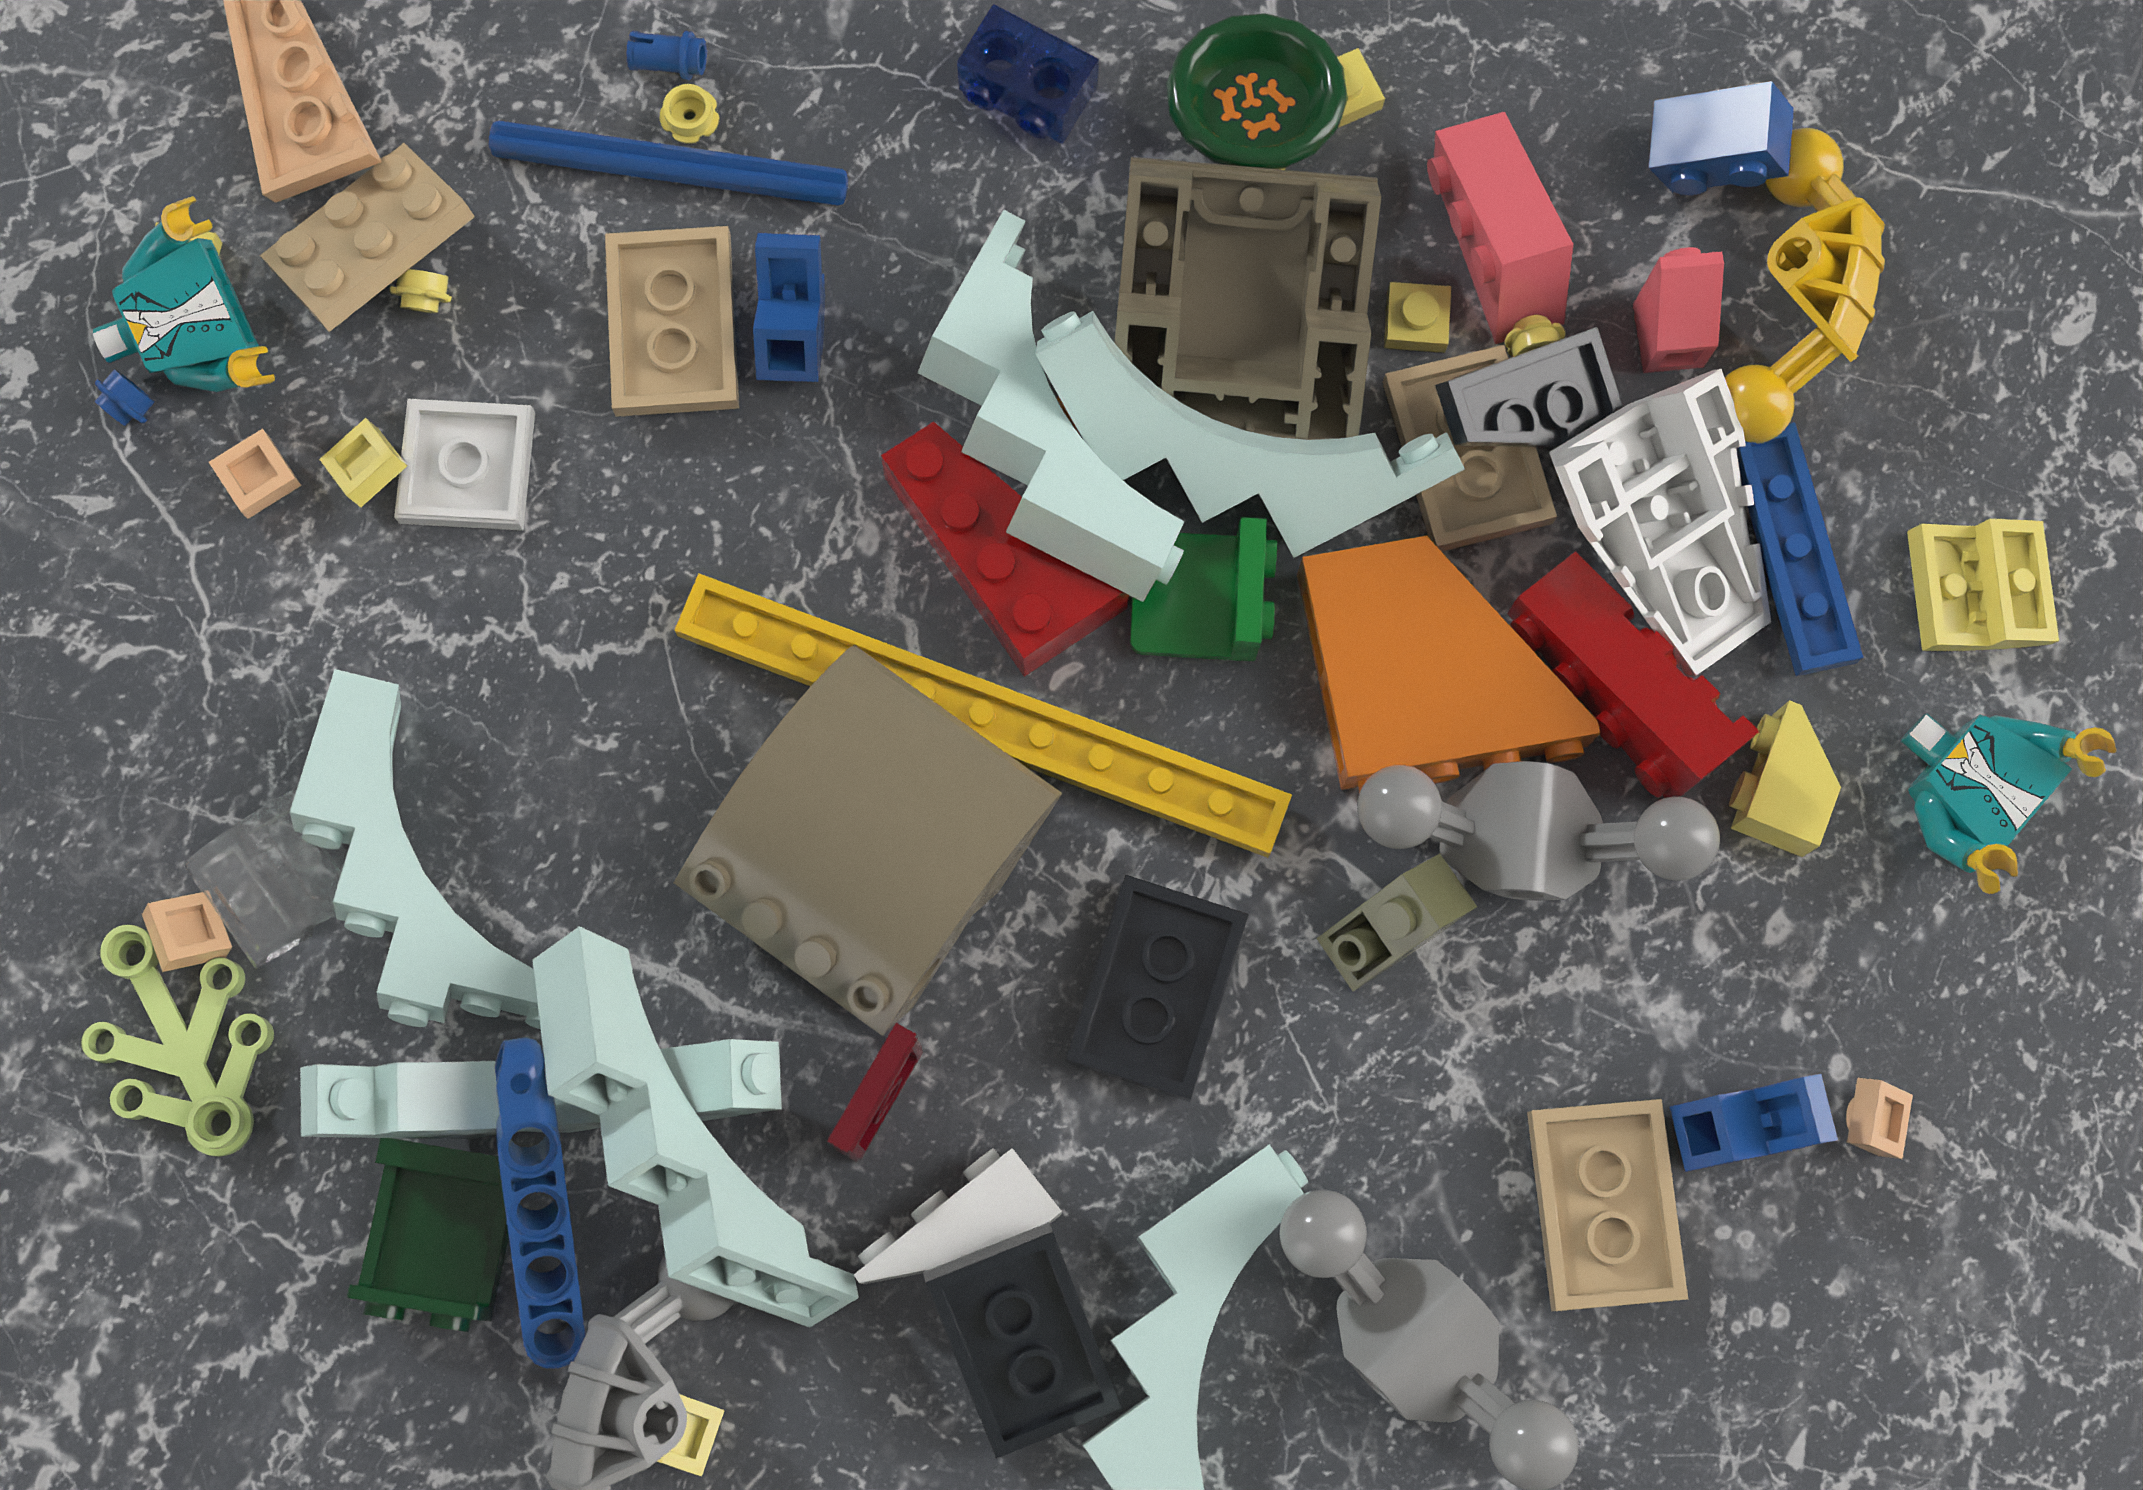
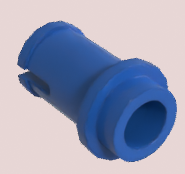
(667, 53)

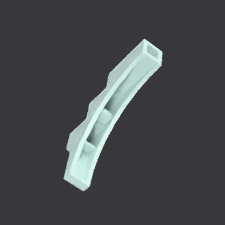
(382, 887)

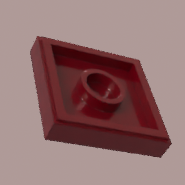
(876, 1093)

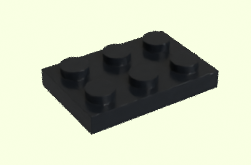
(1157, 988)
(1022, 1340)

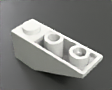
(992, 1207)

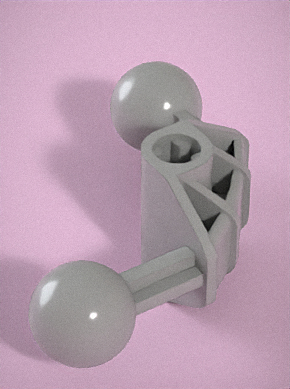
(1533, 829)
(1425, 1341)
(619, 1399)

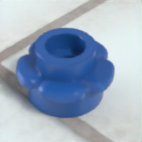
(123, 398)

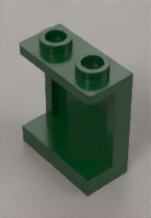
(434, 1235)

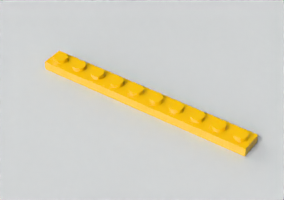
(1021, 726)

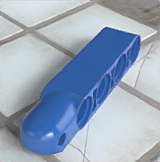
(542, 1232)

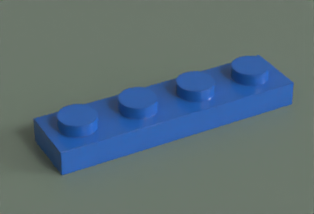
(1798, 555)

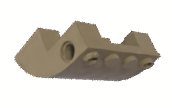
(1251, 292)
(866, 838)

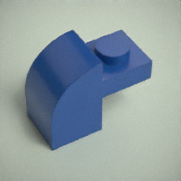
(789, 307)
(1753, 1123)

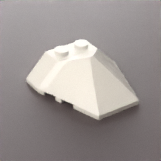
(1668, 515)

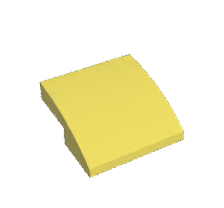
(1982, 585)

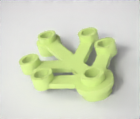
(183, 1048)

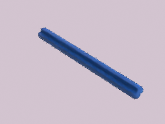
(668, 162)

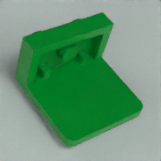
(1212, 599)

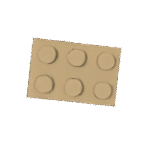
(367, 236)
(671, 321)
(1501, 485)
(1607, 1205)

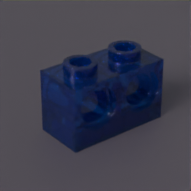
(1037, 63)

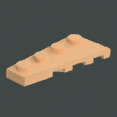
(294, 100)

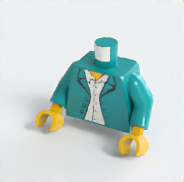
(182, 310)
(1990, 784)

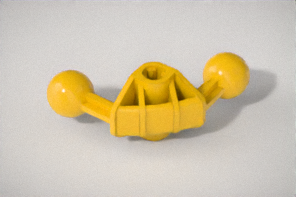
(1831, 271)

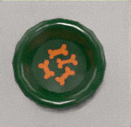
(1256, 92)

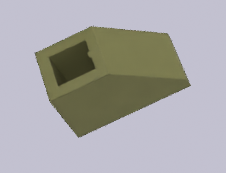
(1396, 921)

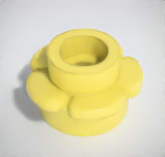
(683, 100)
(421, 290)
(1532, 333)

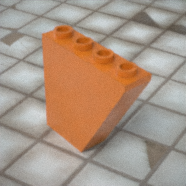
(1427, 668)

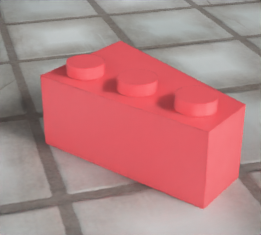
(1502, 222)

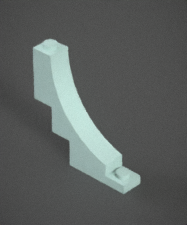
(1306, 484)
(1072, 498)
(462, 1098)
(712, 1217)
(1199, 1258)

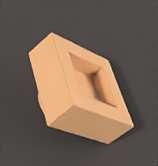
(254, 473)
(185, 931)
(1878, 1118)

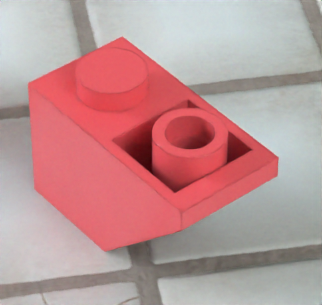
(1680, 310)

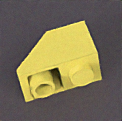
(1790, 785)

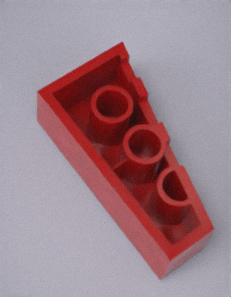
(1021, 592)
(1627, 679)

